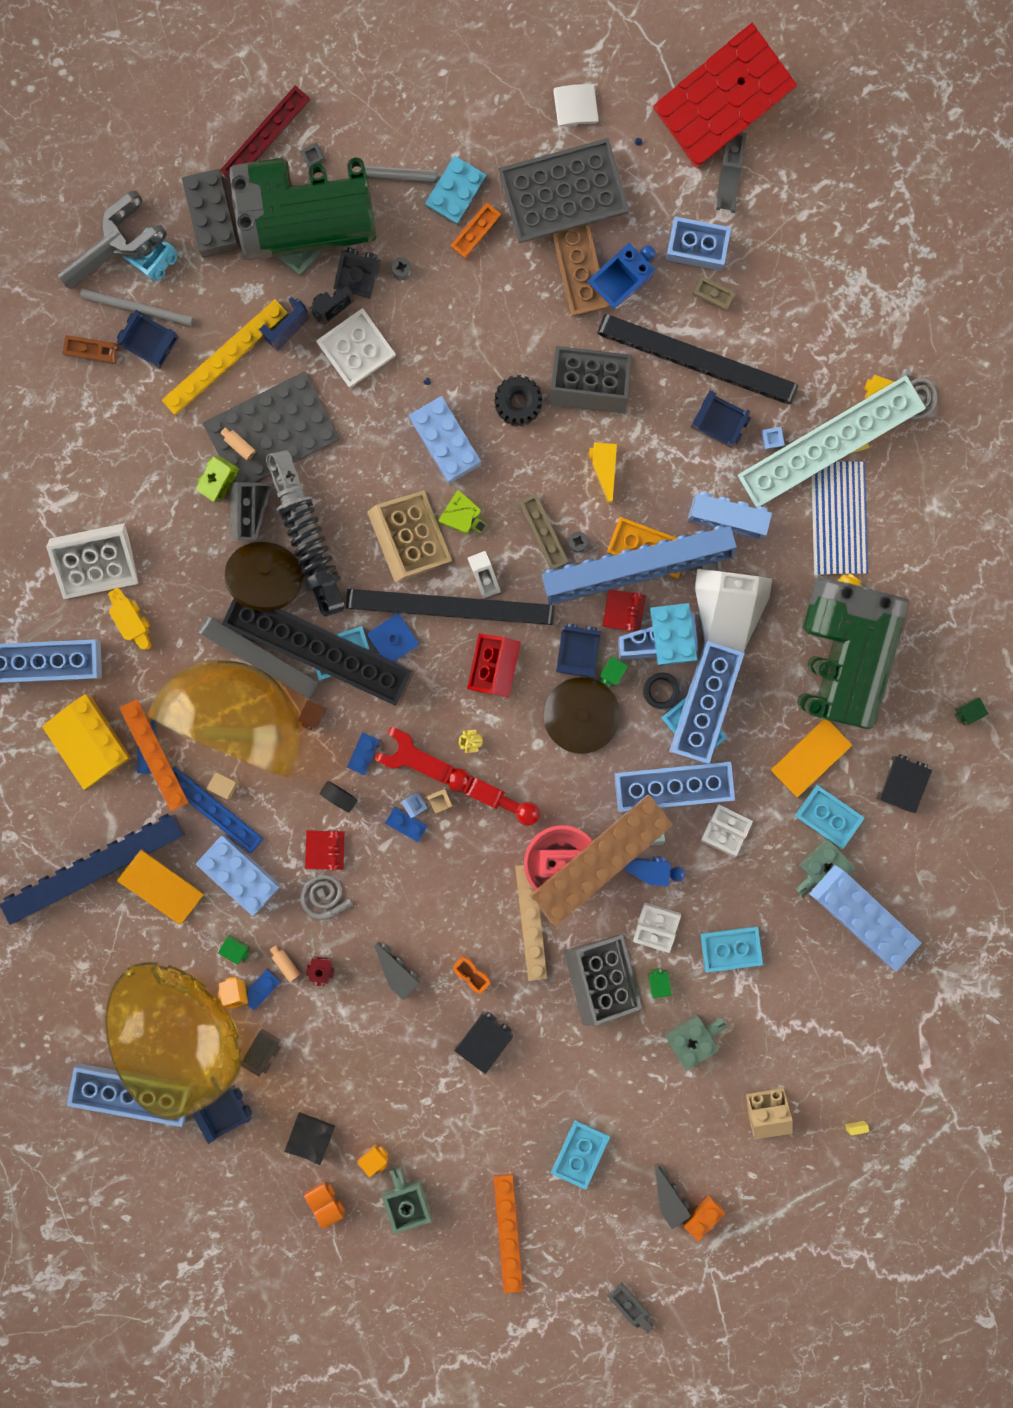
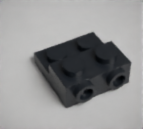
(357, 272)
(328, 307)

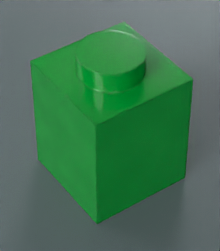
(612, 672)
(234, 950)
(659, 983)

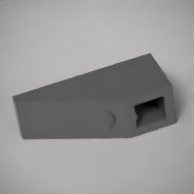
(397, 975)
(670, 1204)

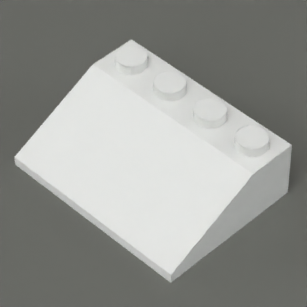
(92, 561)

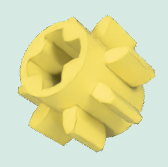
(470, 741)

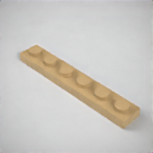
(531, 928)

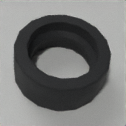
(675, 694)
(338, 796)

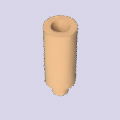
(238, 444)
(284, 963)

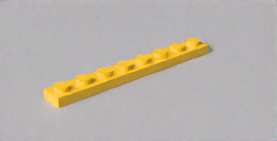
(224, 358)

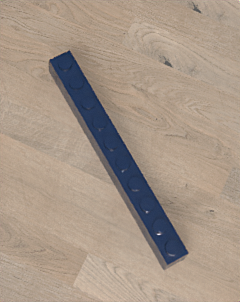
(92, 869)

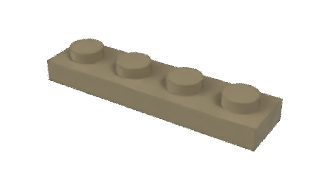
(543, 532)

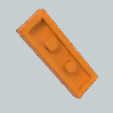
(475, 230)

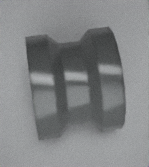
(401, 273)
(577, 545)

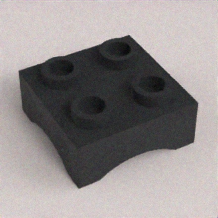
(309, 1138)

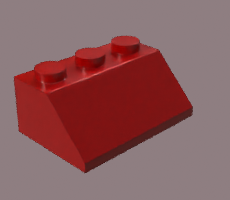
(493, 665)

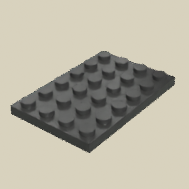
(563, 190)
(272, 422)

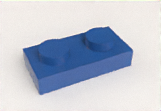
(363, 753)
(408, 826)
(261, 988)

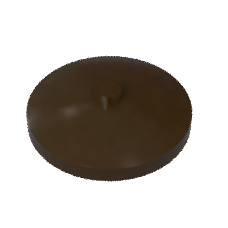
(263, 576)
(581, 715)

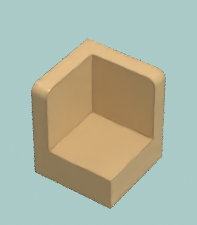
(222, 785)
(440, 801)

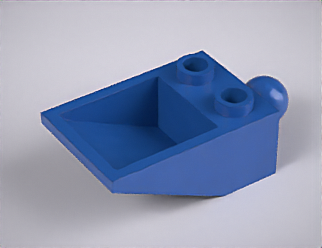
(622, 276)
(655, 871)

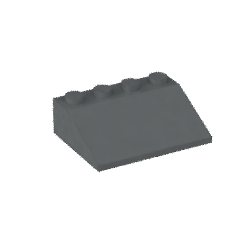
(590, 379)
(602, 980)

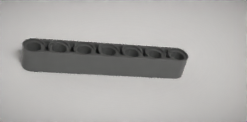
(259, 657)

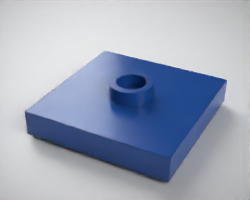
(393, 638)

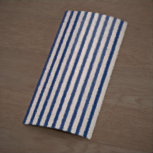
(840, 519)

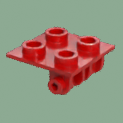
(624, 610)
(324, 850)

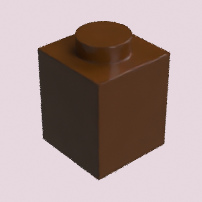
(311, 715)

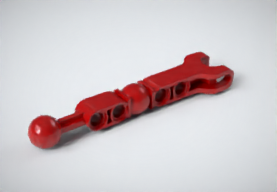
(457, 779)

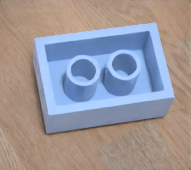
(698, 243)

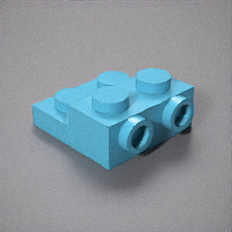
(155, 261)

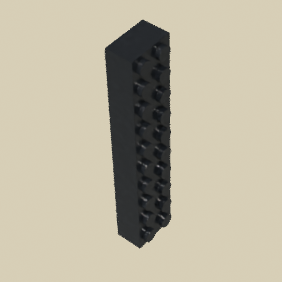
(322, 650)

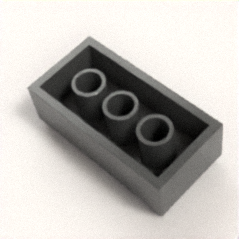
(210, 213)

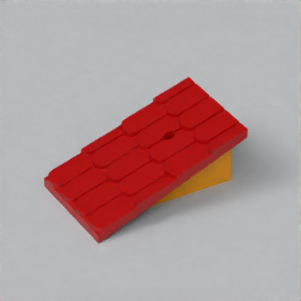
(724, 95)

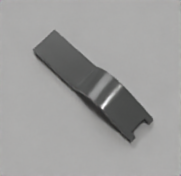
(730, 173)

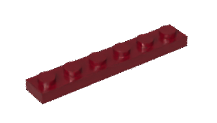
(268, 129)

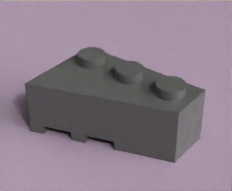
(247, 509)

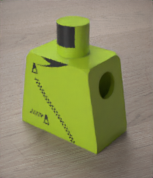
(462, 515)

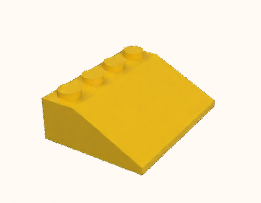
(86, 741)

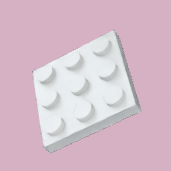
(356, 348)

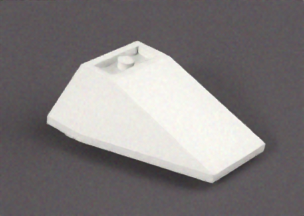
(730, 606)

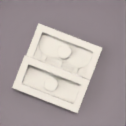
(575, 105)
(726, 831)
(657, 927)

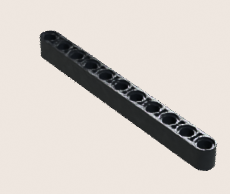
(697, 359)
(450, 606)

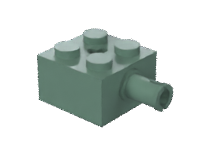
(814, 866)
(700, 1034)
(406, 1193)

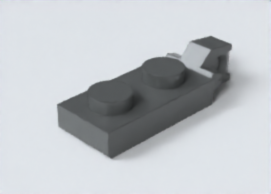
(630, 1307)

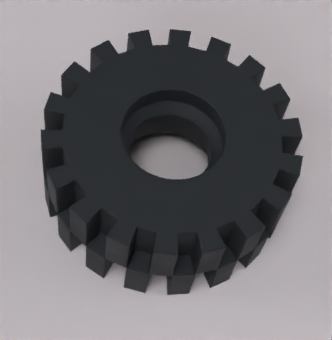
(521, 386)

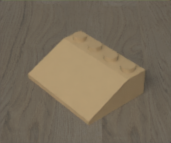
(409, 535)

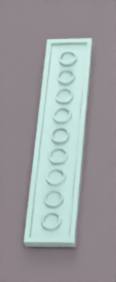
(831, 441)

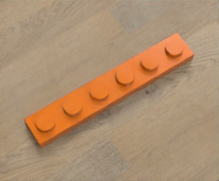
(154, 755)
(508, 1233)

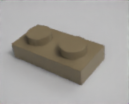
(714, 293)

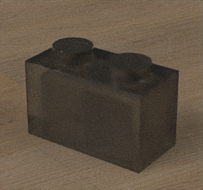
(260, 1052)

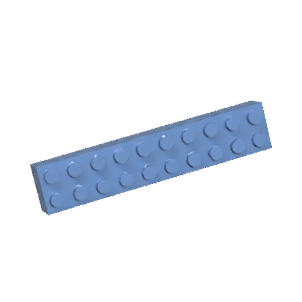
(639, 565)

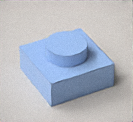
(772, 438)
(414, 805)

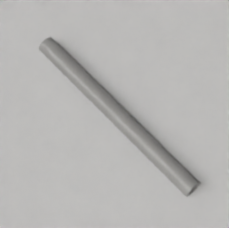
(132, 306)

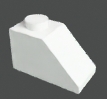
(484, 574)

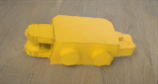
(128, 619)

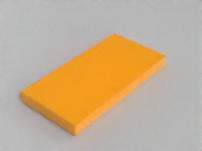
(633, 535)
(811, 757)
(160, 887)

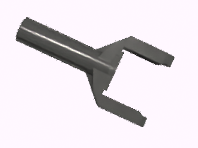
(113, 241)

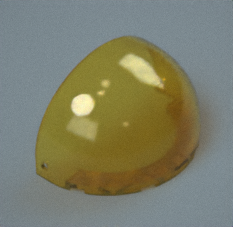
(233, 712)
(170, 1040)

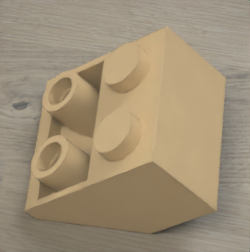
(769, 1114)

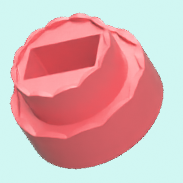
(553, 843)

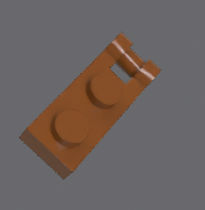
(90, 349)

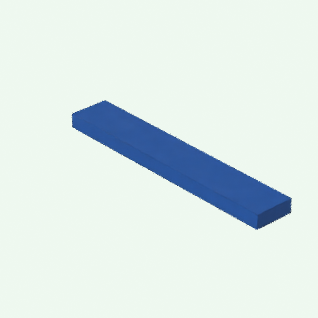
(218, 812)

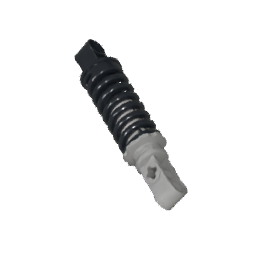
(298, 518)

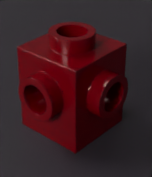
(323, 964)

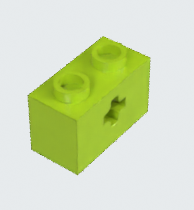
(217, 479)

